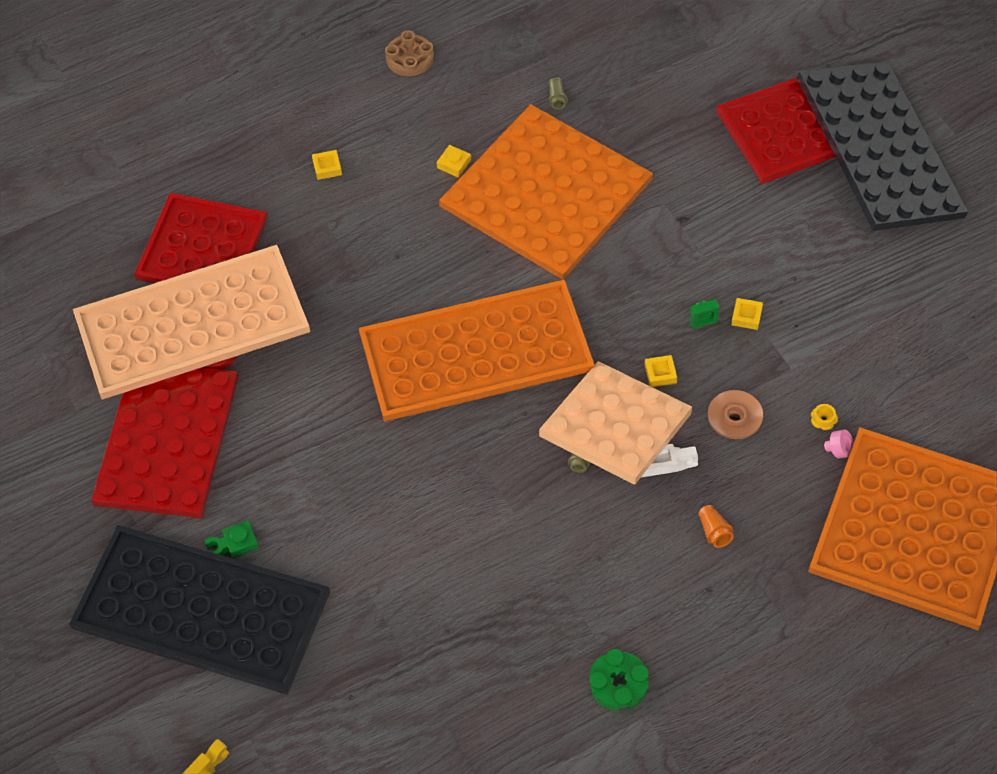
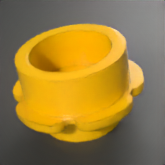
(826, 411)

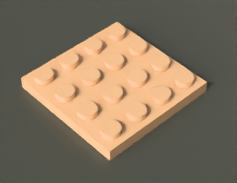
(615, 422)

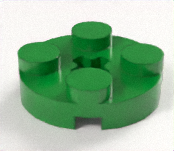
(622, 696)

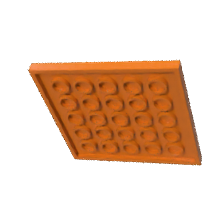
(546, 191)
(913, 529)

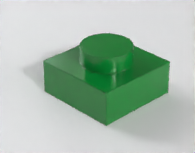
(704, 313)

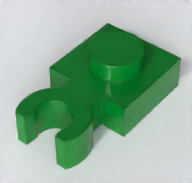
(236, 540)

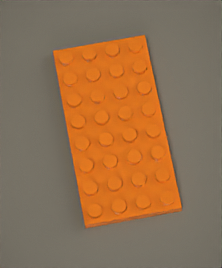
(475, 350)

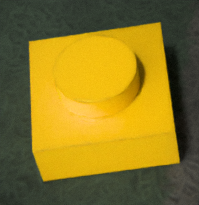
(454, 161)
(326, 164)
(747, 313)
(660, 371)

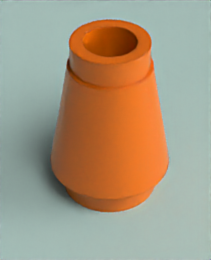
(716, 528)

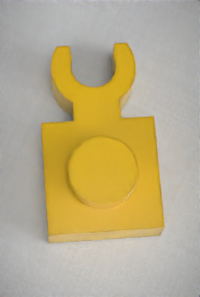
(206, 763)

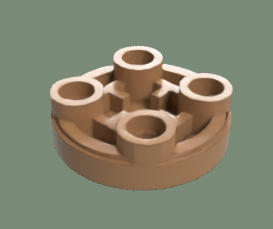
(409, 54)

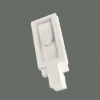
(673, 460)

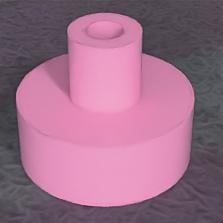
(839, 444)

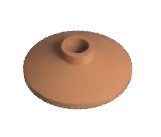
(737, 405)

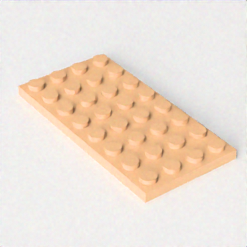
(190, 321)

